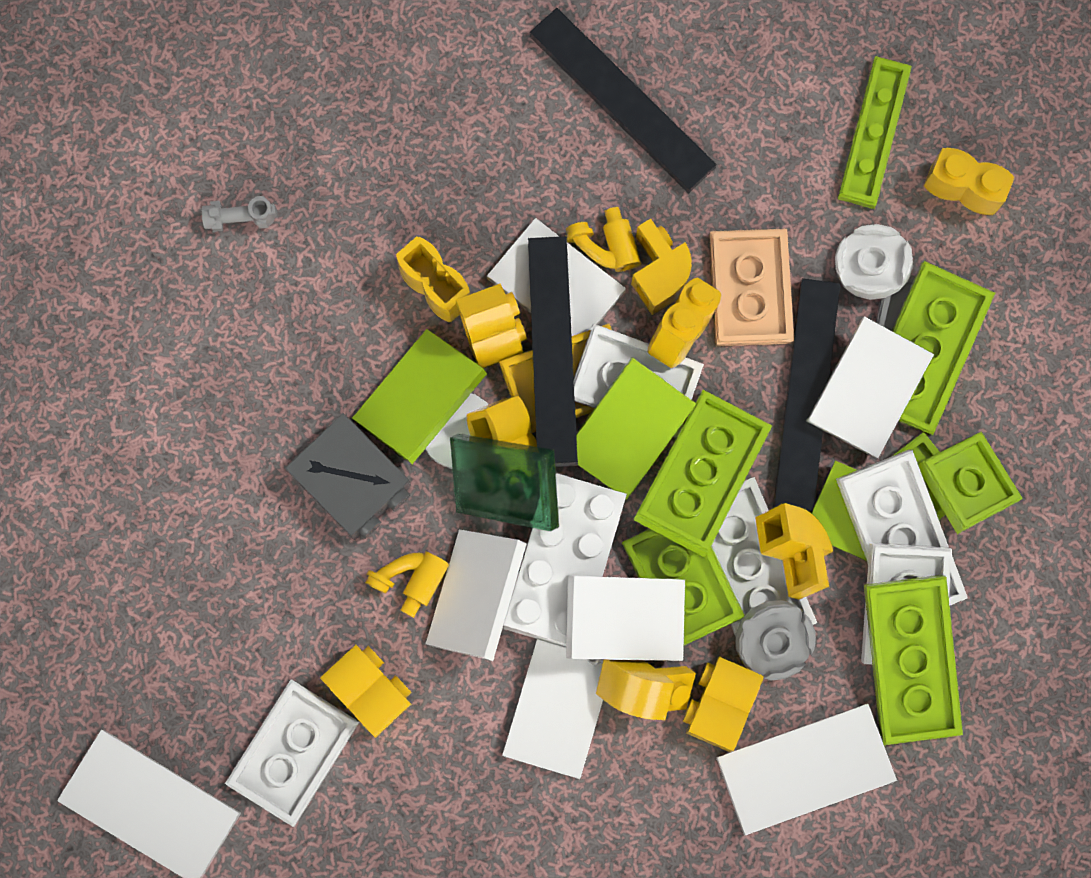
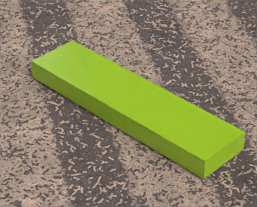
(874, 132)

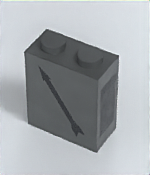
(350, 478)

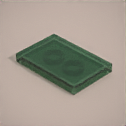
(505, 481)

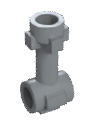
(258, 210)

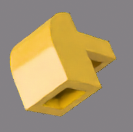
(667, 274)
(800, 542)
(644, 690)

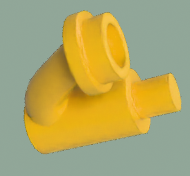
(619, 237)
(422, 584)

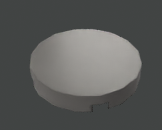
(775, 639)

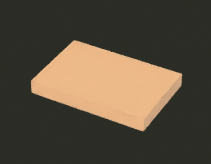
(754, 287)

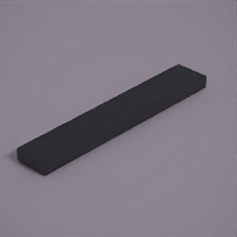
(622, 100)
(552, 348)
(807, 379)

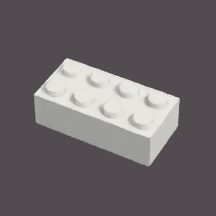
(576, 548)

